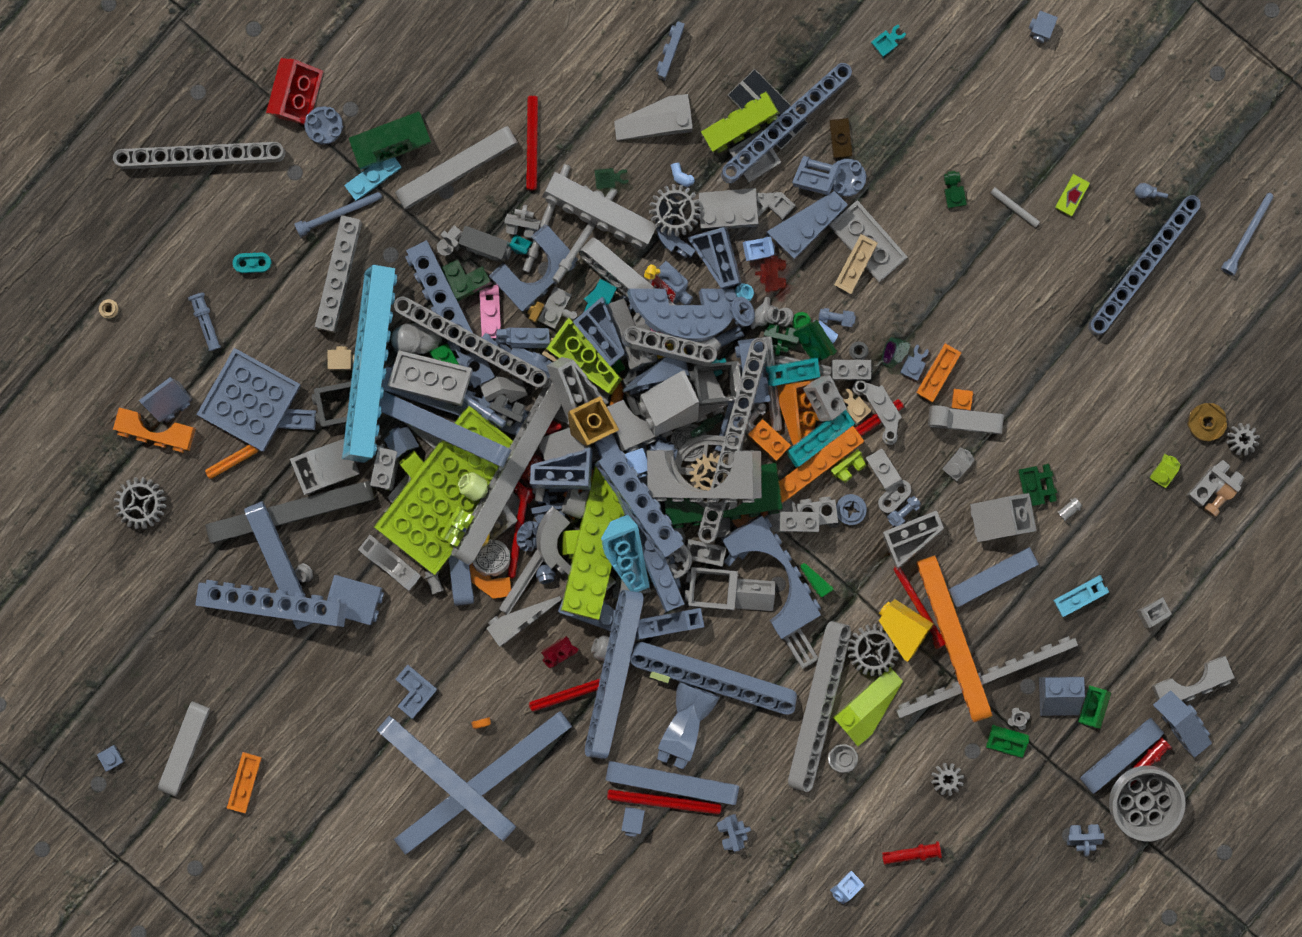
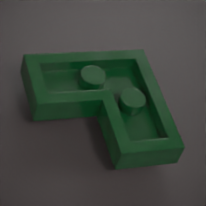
(462, 284)

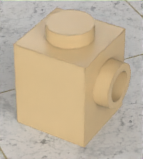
(340, 359)

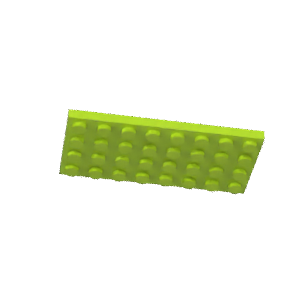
(433, 494)

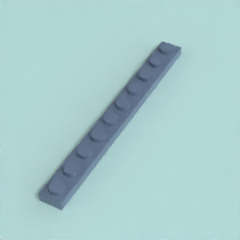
(657, 568)

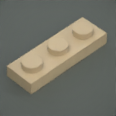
(856, 263)

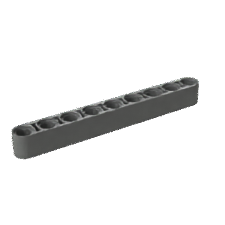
(294, 510)

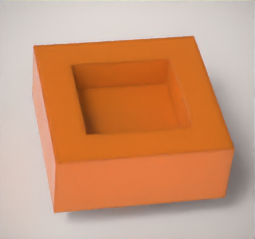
(962, 399)

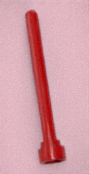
(524, 495)
(938, 639)

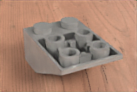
(323, 467)

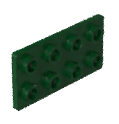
(389, 140)

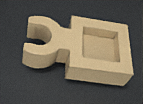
(856, 408)

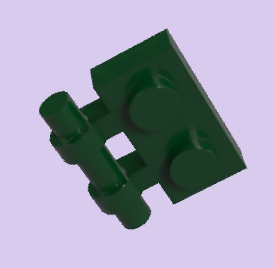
(1031, 484)

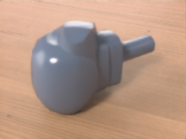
(1145, 190)

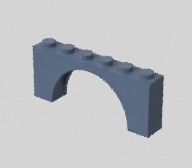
(799, 606)

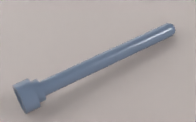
(304, 227)
(1230, 265)

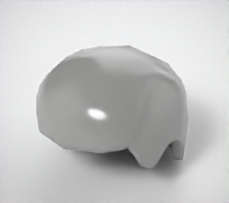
(843, 758)

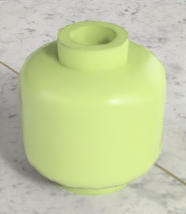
(473, 486)

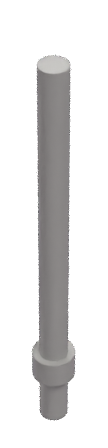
(533, 252)
(565, 264)

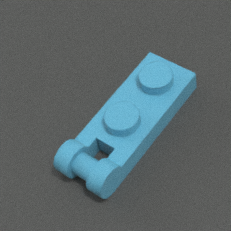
(1080, 596)

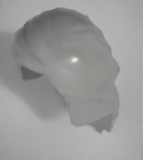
(415, 339)

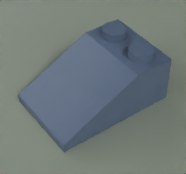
(166, 400)

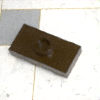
(840, 138)

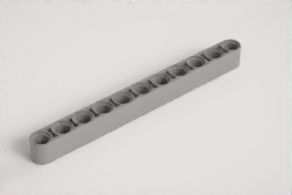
(732, 430)
(508, 476)

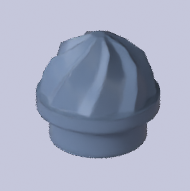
(545, 574)

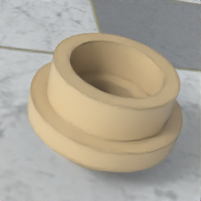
(102, 308)

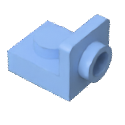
(846, 888)

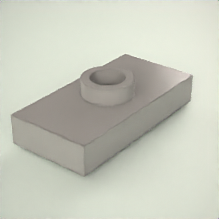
(883, 469)

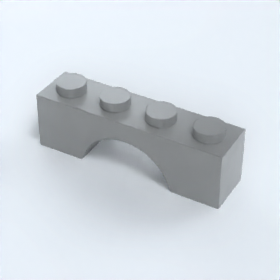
(1215, 673)

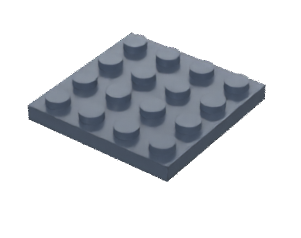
(248, 399)

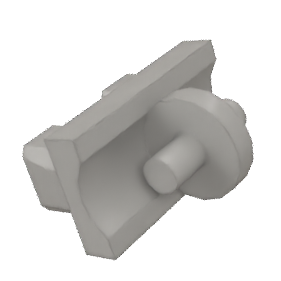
(530, 224)
(449, 241)

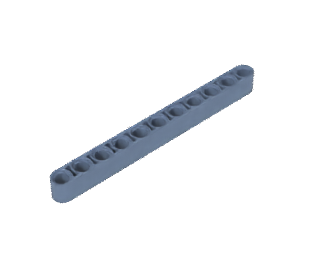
(484, 781)

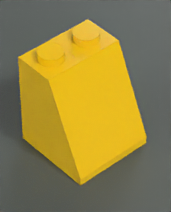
(904, 627)

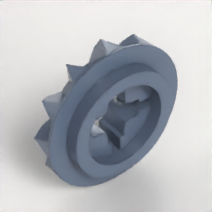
(747, 316)
(858, 504)
(525, 532)

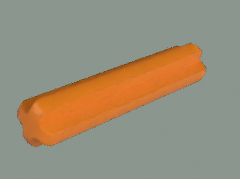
(230, 461)

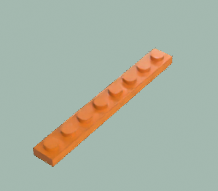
(813, 468)

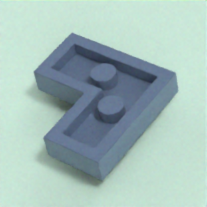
(419, 689)

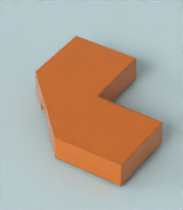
(493, 587)

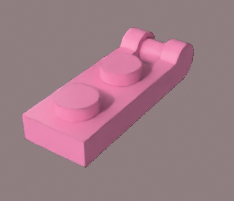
(490, 311)

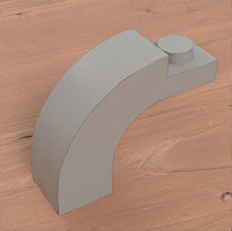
(547, 534)
(389, 562)

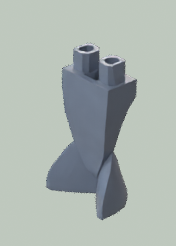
(683, 730)

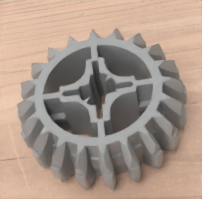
(681, 217)
(135, 495)
(859, 658)

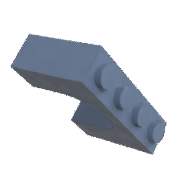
(523, 293)

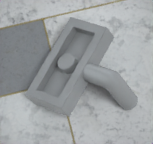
(555, 308)

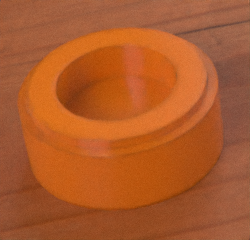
(481, 723)

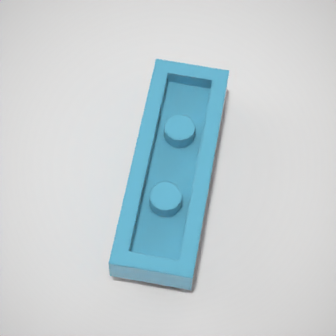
(372, 178)

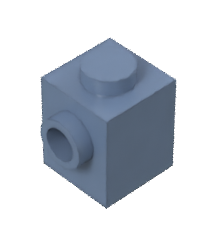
(1042, 26)
(401, 441)
(632, 821)

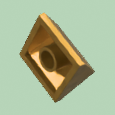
(591, 422)

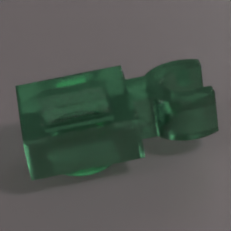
(606, 178)

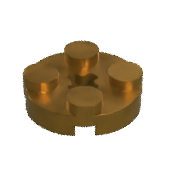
(1196, 422)

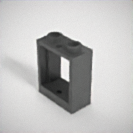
(485, 245)
(734, 379)
(317, 400)

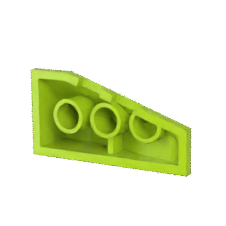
(866, 710)

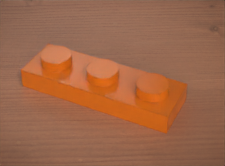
(938, 372)
(244, 782)

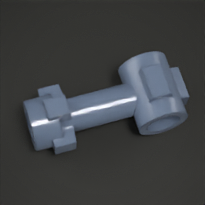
(846, 319)
(896, 518)

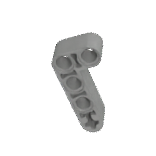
(965, 420)

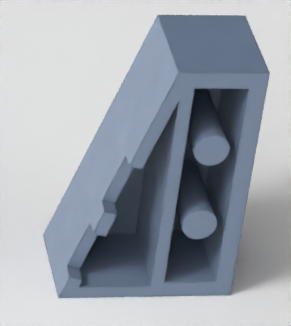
(601, 332)
(742, 352)

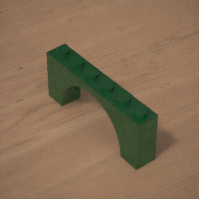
(771, 501)

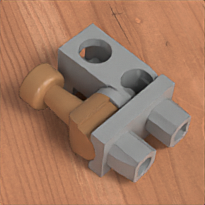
(1216, 482)

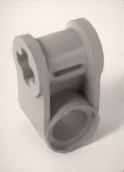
(575, 503)

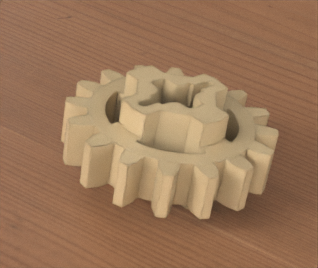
(698, 477)

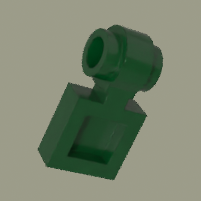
(954, 195)

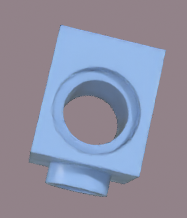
(638, 460)

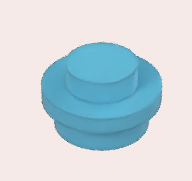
(745, 291)

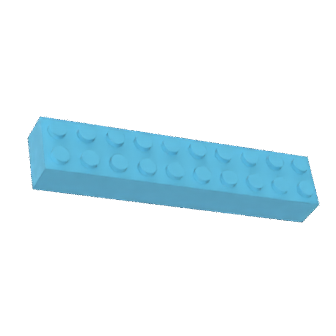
(369, 363)

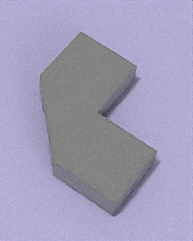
(776, 202)

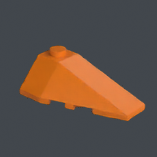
(797, 409)

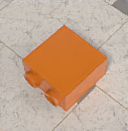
(768, 440)

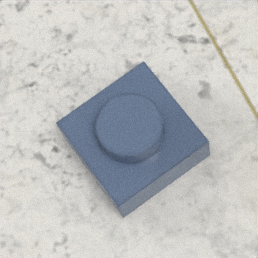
(110, 758)

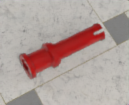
(1153, 754)
(921, 852)

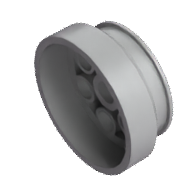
(1168, 812)

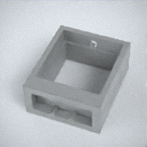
(689, 594)

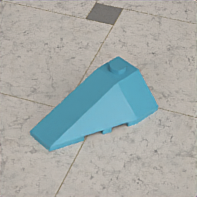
(624, 551)

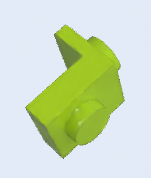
(1165, 470)

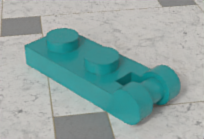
(793, 371)

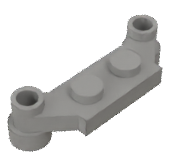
(882, 406)

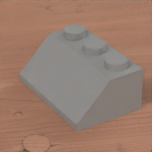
(728, 209)

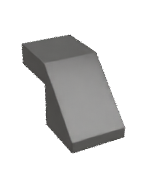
(512, 388)

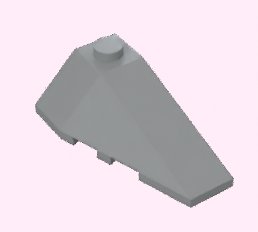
(661, 118)
(510, 625)

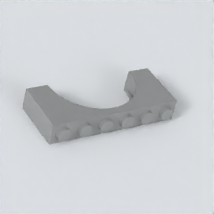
(635, 431)
(667, 482)

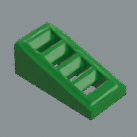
(818, 583)

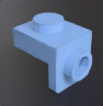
(758, 248)

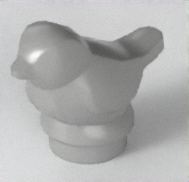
(765, 314)

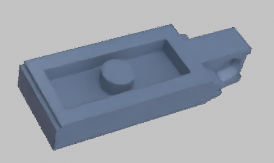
(524, 337)

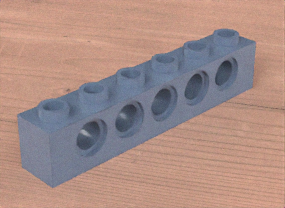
(629, 501)

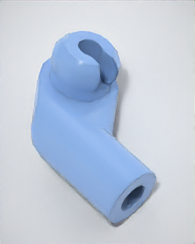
(680, 177)

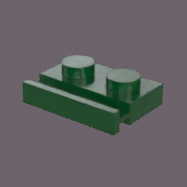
(815, 341)

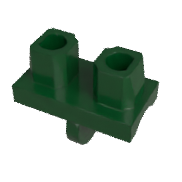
(781, 342)

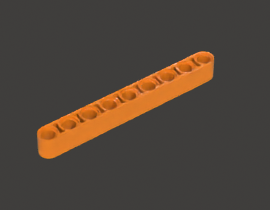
(954, 638)

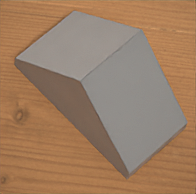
(1154, 613)

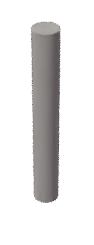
(1015, 207)

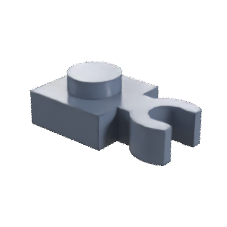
(913, 365)

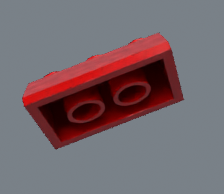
(294, 90)

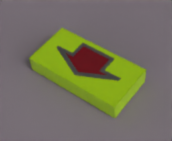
(1072, 195)

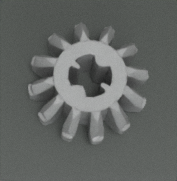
(1241, 447)
(948, 772)

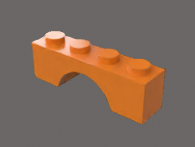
(177, 435)

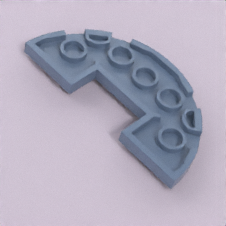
(684, 321)

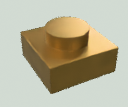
(535, 311)

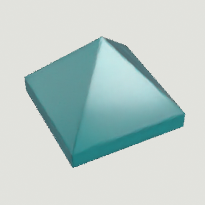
(520, 245)

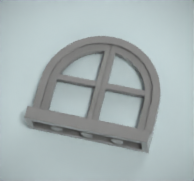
(704, 440)

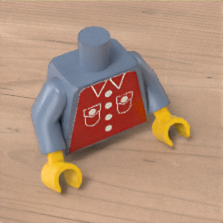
(670, 279)

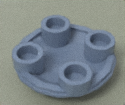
(323, 125)
(850, 179)

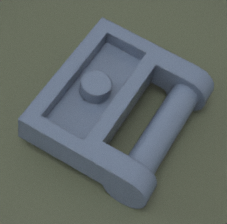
(815, 180)

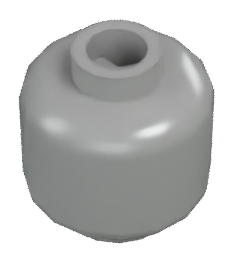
(599, 648)

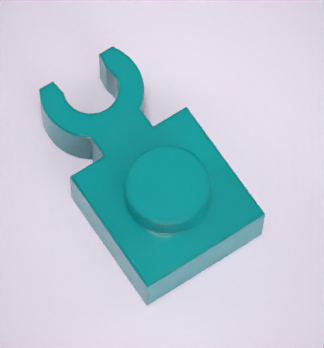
(886, 42)

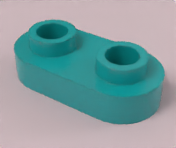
(252, 261)

